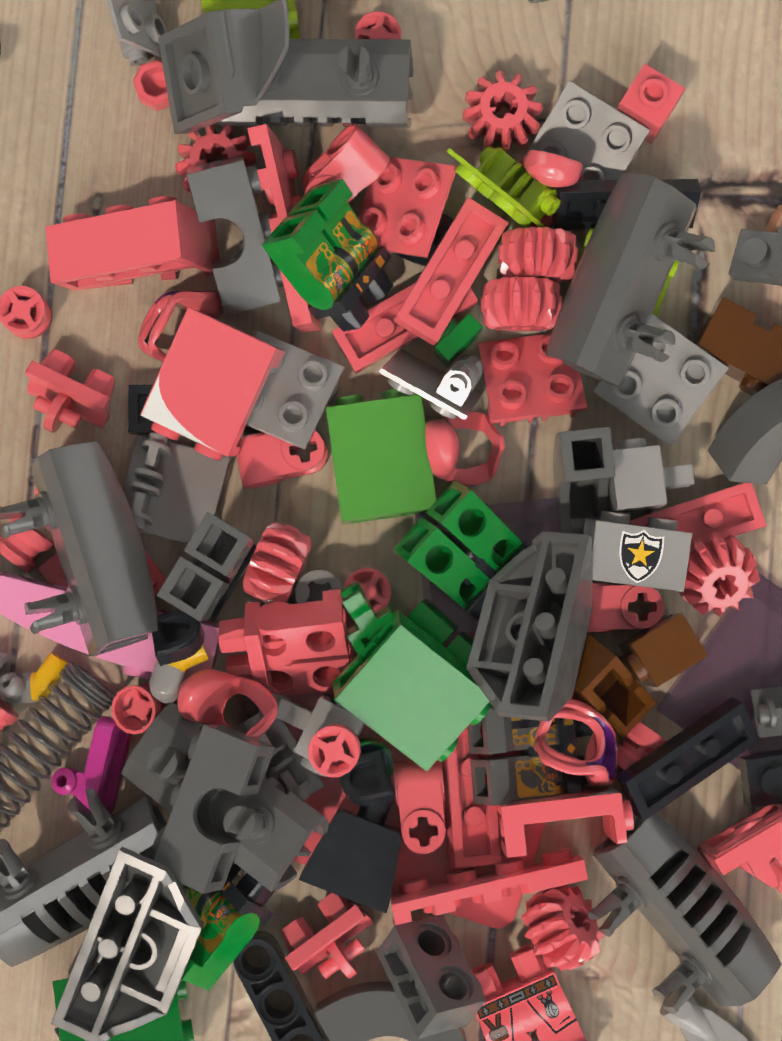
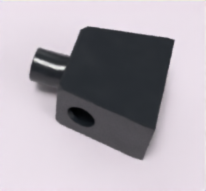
(357, 856)

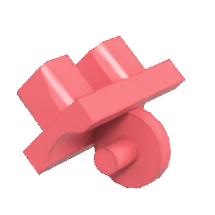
(66, 399)
(311, 949)

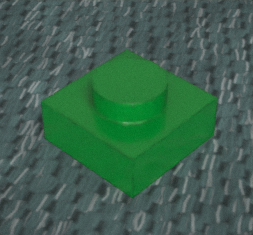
(457, 339)

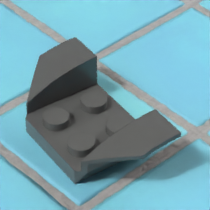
(222, 63)

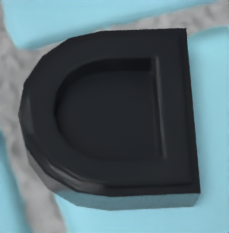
(177, 637)
(369, 780)

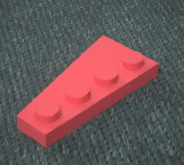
(279, 186)
(440, 898)

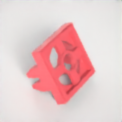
(749, 845)

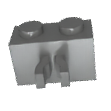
(642, 479)
(325, 712)

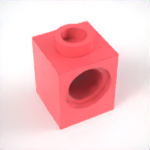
(651, 100)

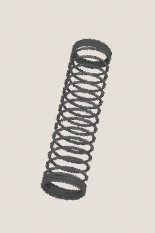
(93, 691)

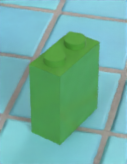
(380, 457)

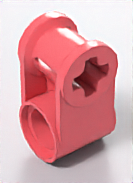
(349, 157)
(269, 460)
(612, 612)
(420, 795)

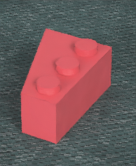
(130, 245)

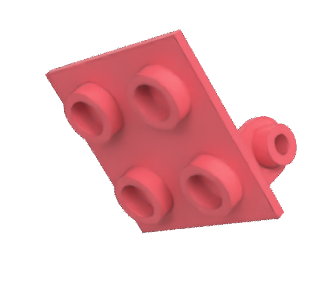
(407, 205)
(527, 382)

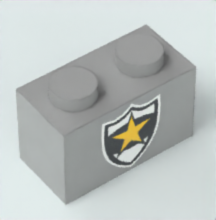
(638, 554)

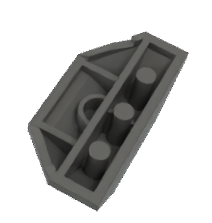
(535, 627)
(130, 952)

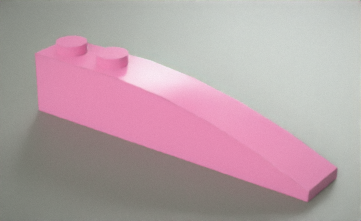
(137, 658)

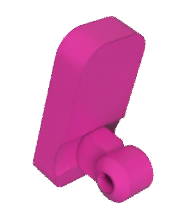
(102, 769)

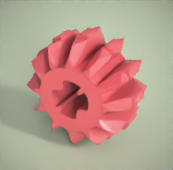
(490, 100)
(210, 148)
(538, 253)
(521, 304)
(277, 563)
(719, 574)
(561, 927)

